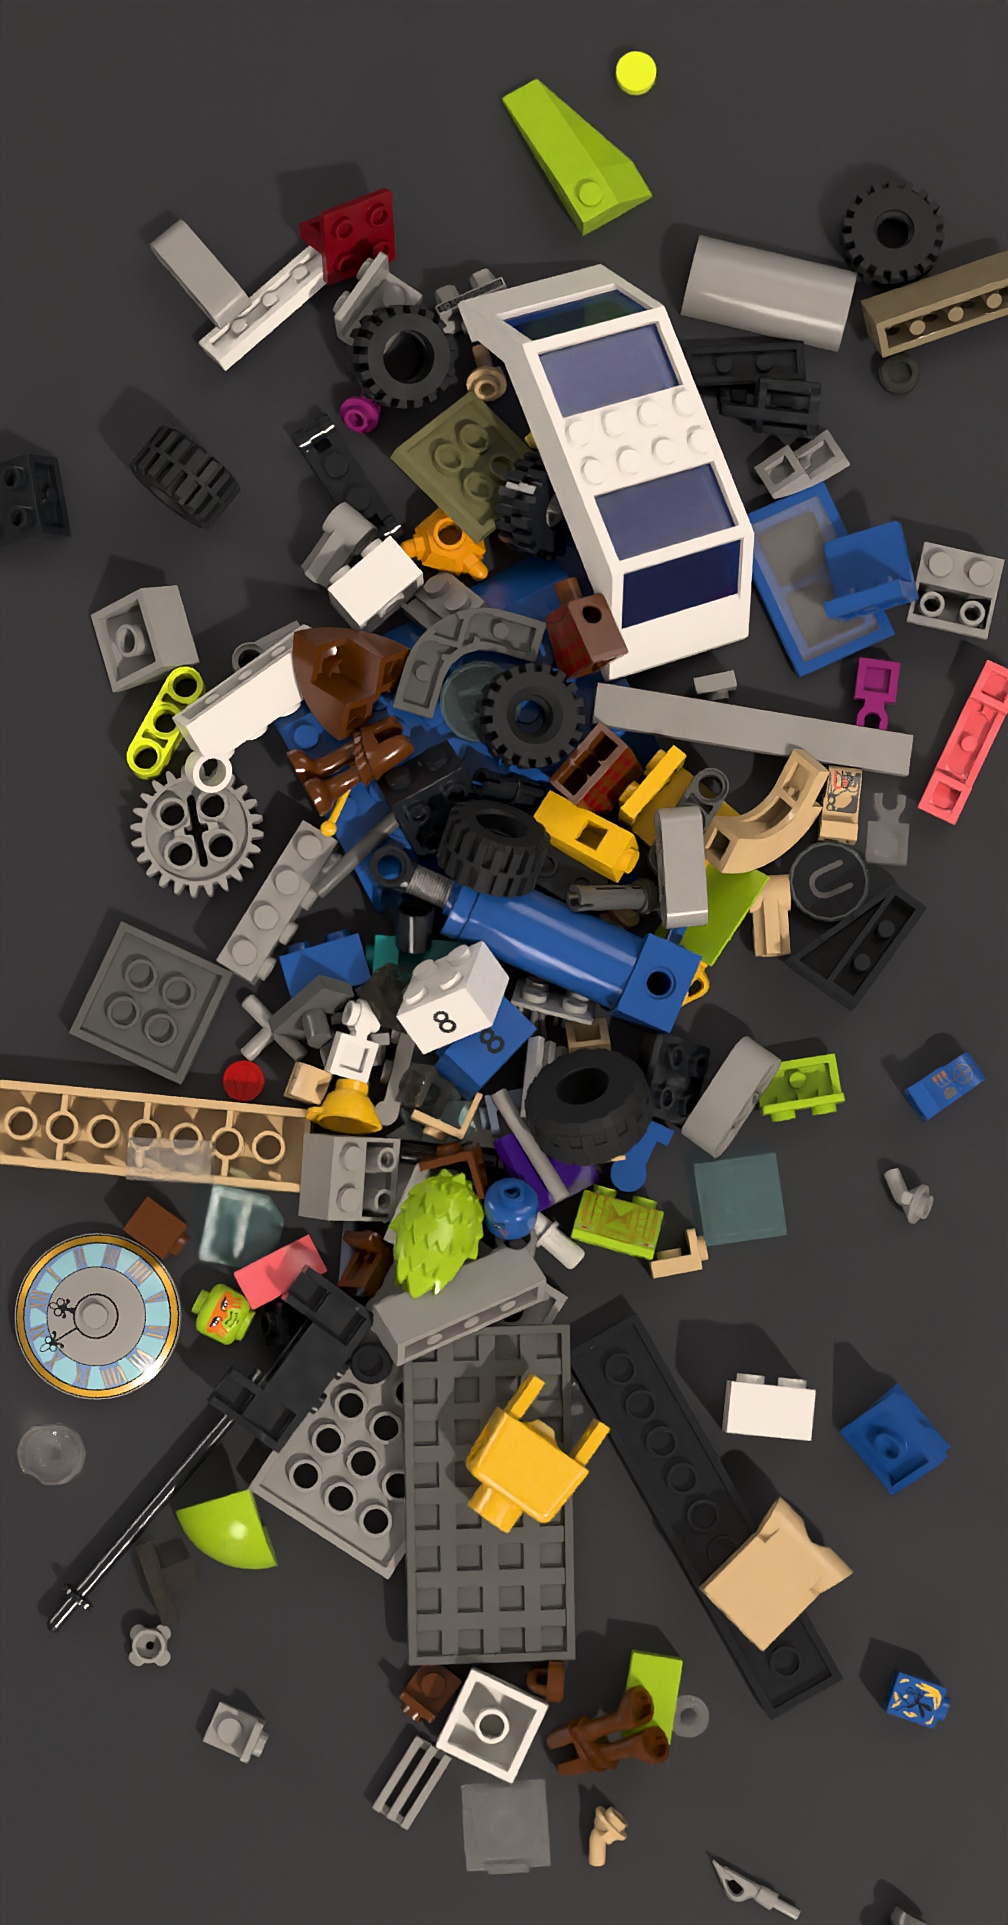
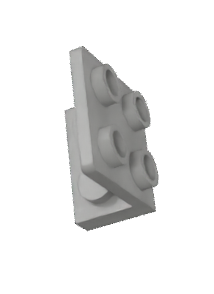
(374, 290)

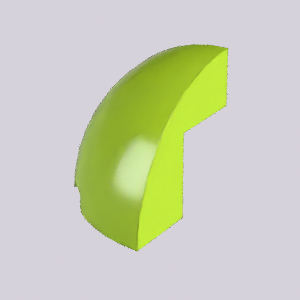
(229, 1531)

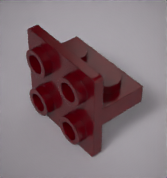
(352, 234)

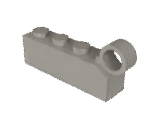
(472, 1300)

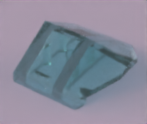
(240, 1227)

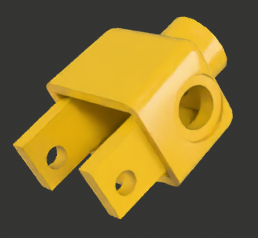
(524, 1465)

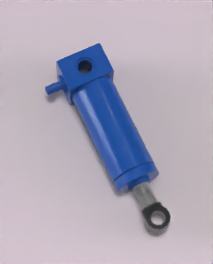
(558, 943)

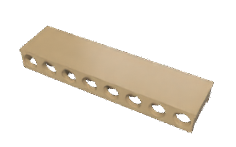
(91, 1129)

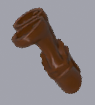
(372, 748)
(594, 1747)

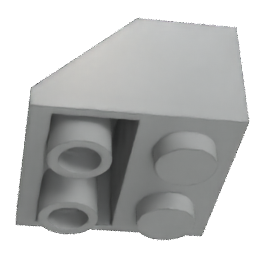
(955, 590)
(349, 1177)

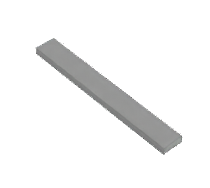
(750, 729)

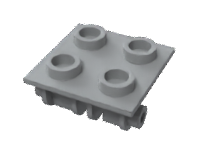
(540, 996)

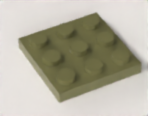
(463, 462)

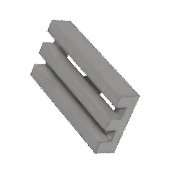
(393, 1813)

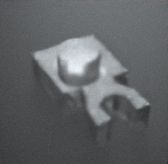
(887, 837)

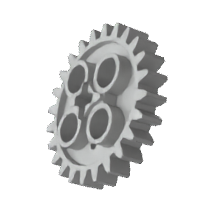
(161, 839)

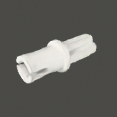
(557, 1242)

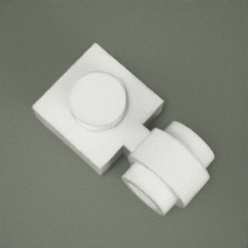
(352, 1053)

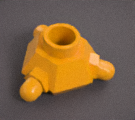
(446, 547)

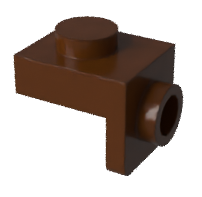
(367, 1266)

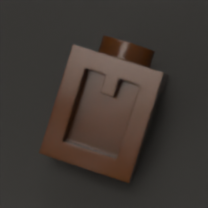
(428, 1691)

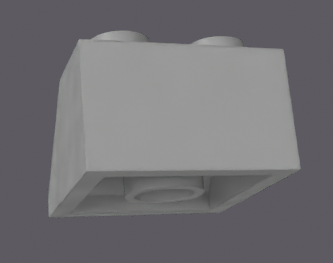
(144, 637)

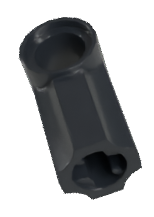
(411, 920)

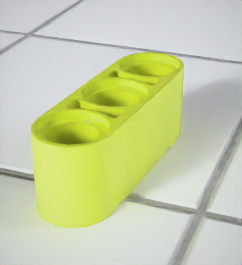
(163, 743)

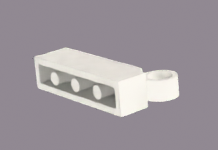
(239, 711)

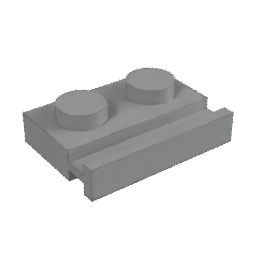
(438, 599)

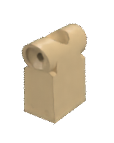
(773, 1576)

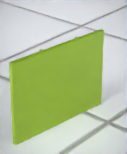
(728, 903)

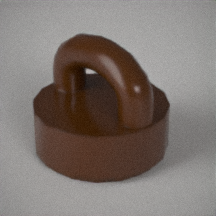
(555, 1680)

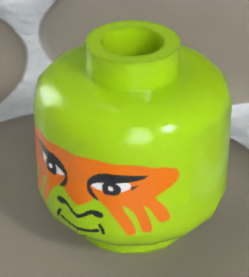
(223, 1314)

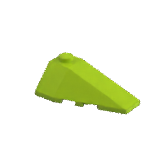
(581, 164)

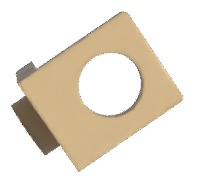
(441, 1130)

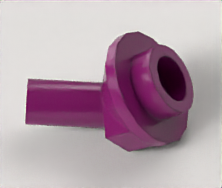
(360, 413)

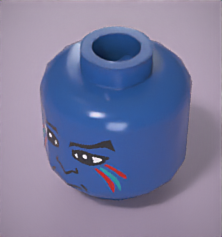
(510, 1208)

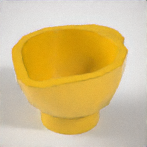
(347, 1110)

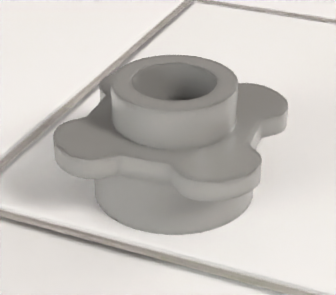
(141, 1653)

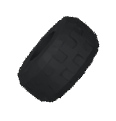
(588, 1106)

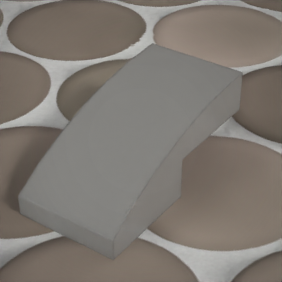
(795, 471)

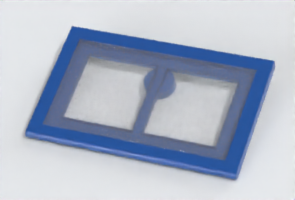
(796, 581)

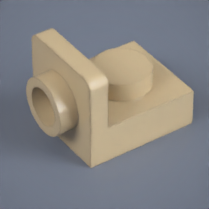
(672, 1261)

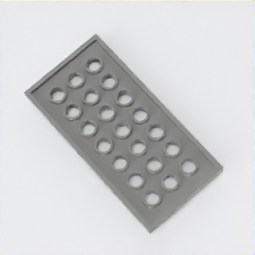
(311, 1505)

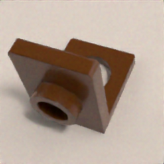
(453, 1153)

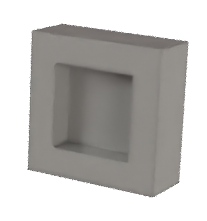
(715, 686)

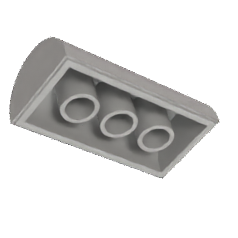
(768, 293)

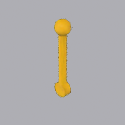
(329, 827)

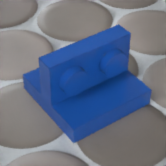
(896, 1440)

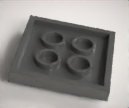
(151, 1003)

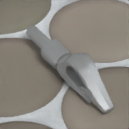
(750, 1889)

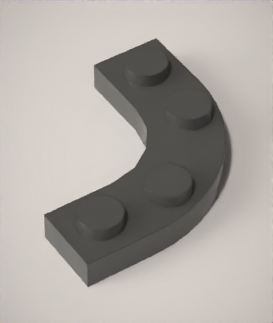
(455, 636)

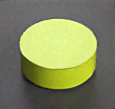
(636, 73)

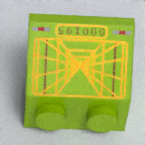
(617, 1223)

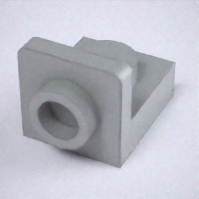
(236, 1732)

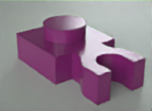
(876, 686)

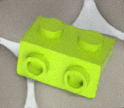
(803, 1085)

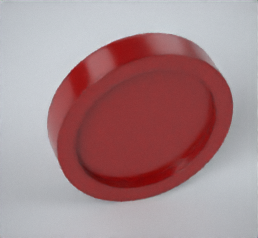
(243, 1081)

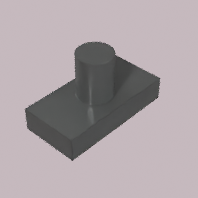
(310, 1009)

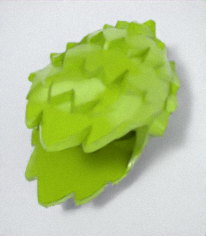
(436, 1232)

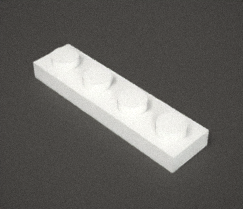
(269, 308)

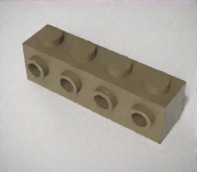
(938, 305)

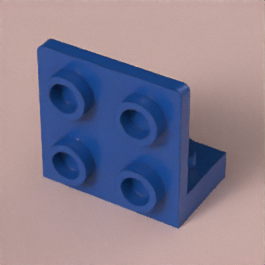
(869, 572)

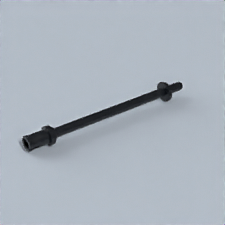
(79, 1595)

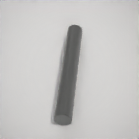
(356, 855)

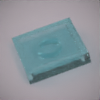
(740, 1199)

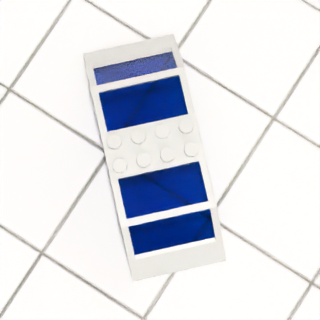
(627, 459)

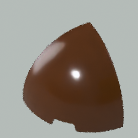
(345, 674)

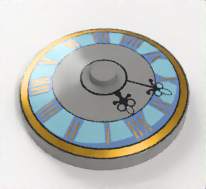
(98, 1316)

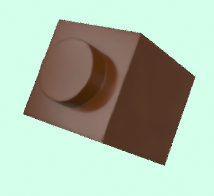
(158, 1229)

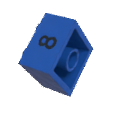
(481, 1055)

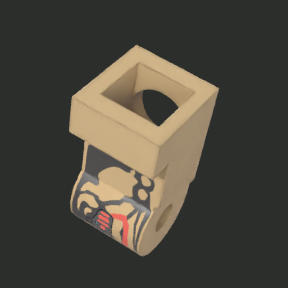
(840, 805)

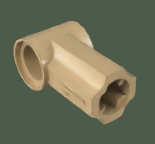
(771, 918)

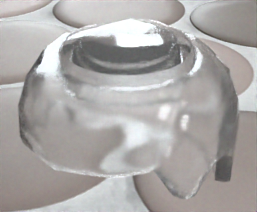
(51, 1453)

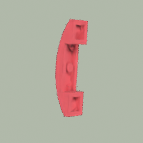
(967, 745)

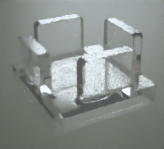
(505, 1826)

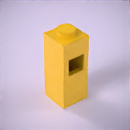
(588, 837)

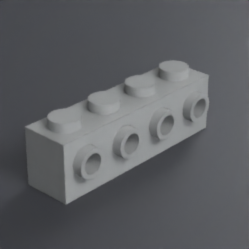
(278, 904)

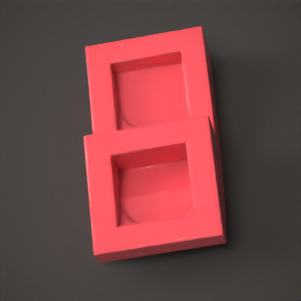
(275, 1272)

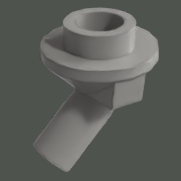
(915, 1202)

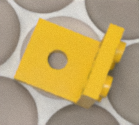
(661, 789)

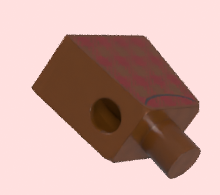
(583, 631)
(597, 771)

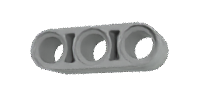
(200, 274)
(681, 867)
(731, 1096)

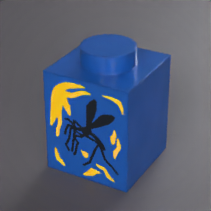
(916, 1699)

